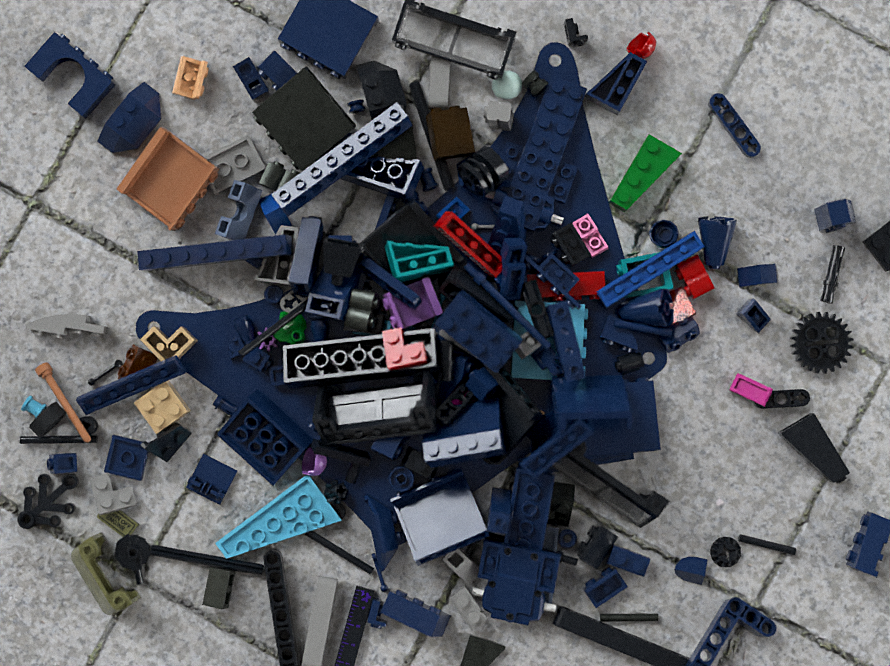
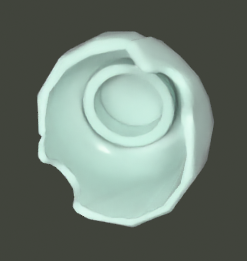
(508, 86)

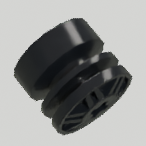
(483, 171)

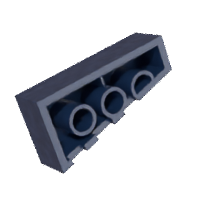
(387, 176)

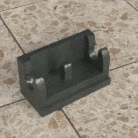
(218, 587)

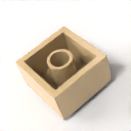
(162, 406)

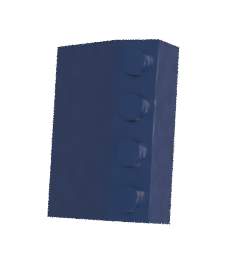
(265, 437)
(469, 437)

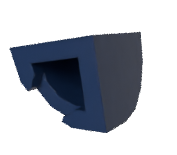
(691, 569)

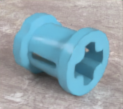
(33, 406)

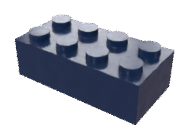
(479, 331)

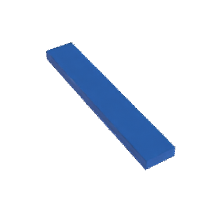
(650, 269)

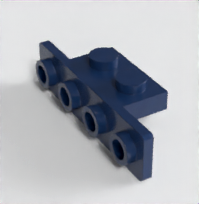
(557, 275)

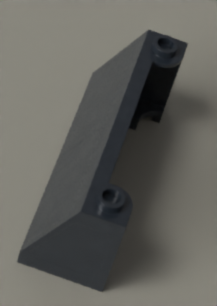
(375, 411)

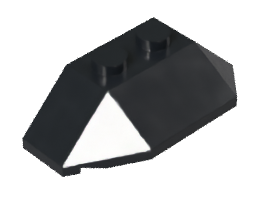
(380, 87)

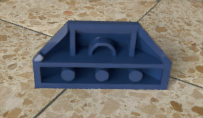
(132, 120)
(383, 530)

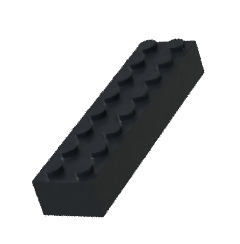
(353, 360)

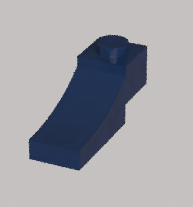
(513, 267)

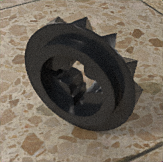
(717, 548)

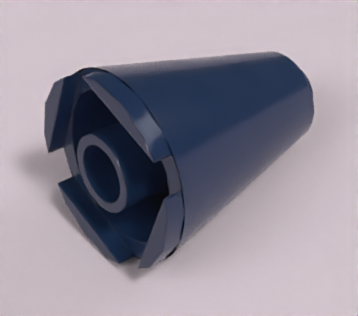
(716, 237)
(648, 309)

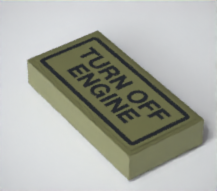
(119, 522)

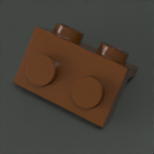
(136, 360)

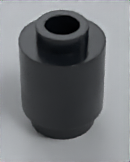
(629, 363)

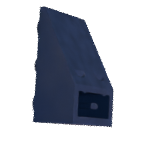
(329, 299)

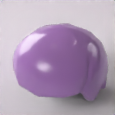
(313, 463)

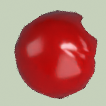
(642, 45)

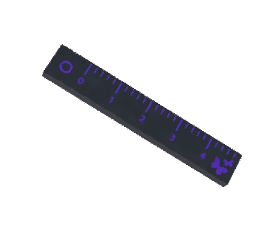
(354, 626)

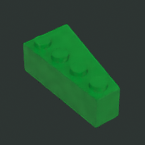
(644, 170)

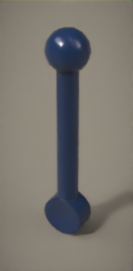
(383, 588)

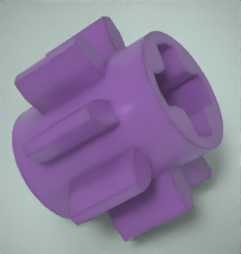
(271, 343)

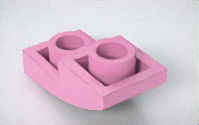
(590, 235)

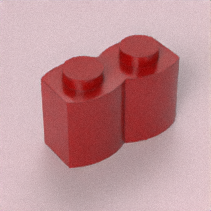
(694, 277)

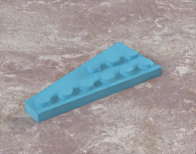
(288, 515)

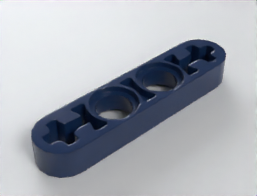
(737, 123)
(390, 283)

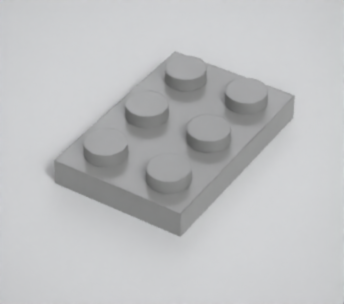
(236, 162)

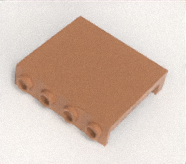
(168, 179)

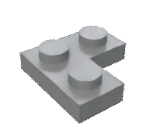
(109, 500)

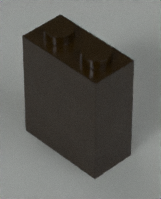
(450, 133)

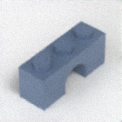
(246, 200)

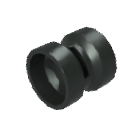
(534, 83)

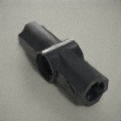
(532, 298)

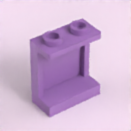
(404, 316)

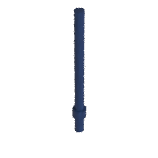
(480, 279)

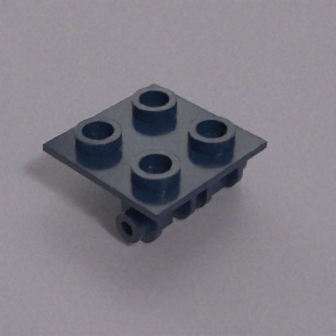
(211, 479)

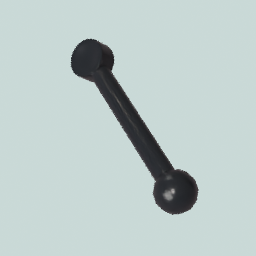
(118, 363)

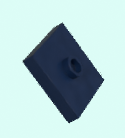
(126, 458)

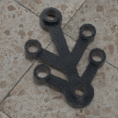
(45, 502)

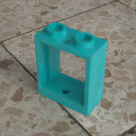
(665, 277)

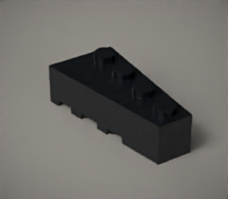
(459, 280)

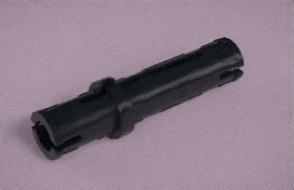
(830, 282)

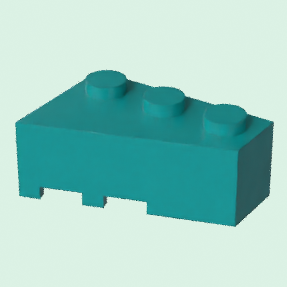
(417, 261)

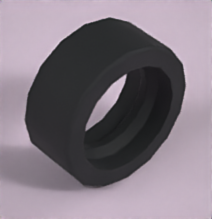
(47, 419)

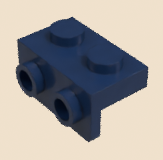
(681, 333)
(604, 587)

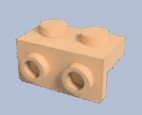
(190, 78)

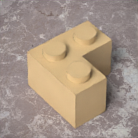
(167, 347)

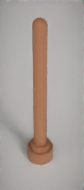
(45, 371)

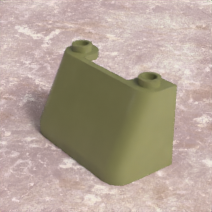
(84, 560)

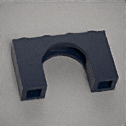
(56, 51)

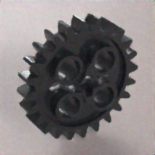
(819, 326)

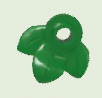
(296, 326)

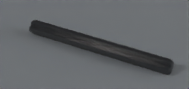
(423, 111)
(205, 559)

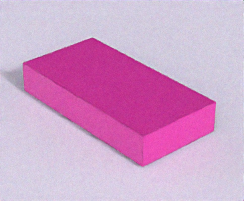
(751, 389)

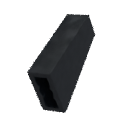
(814, 445)

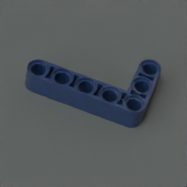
(721, 633)

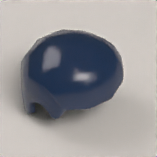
(663, 234)

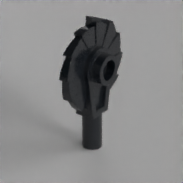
(131, 553)

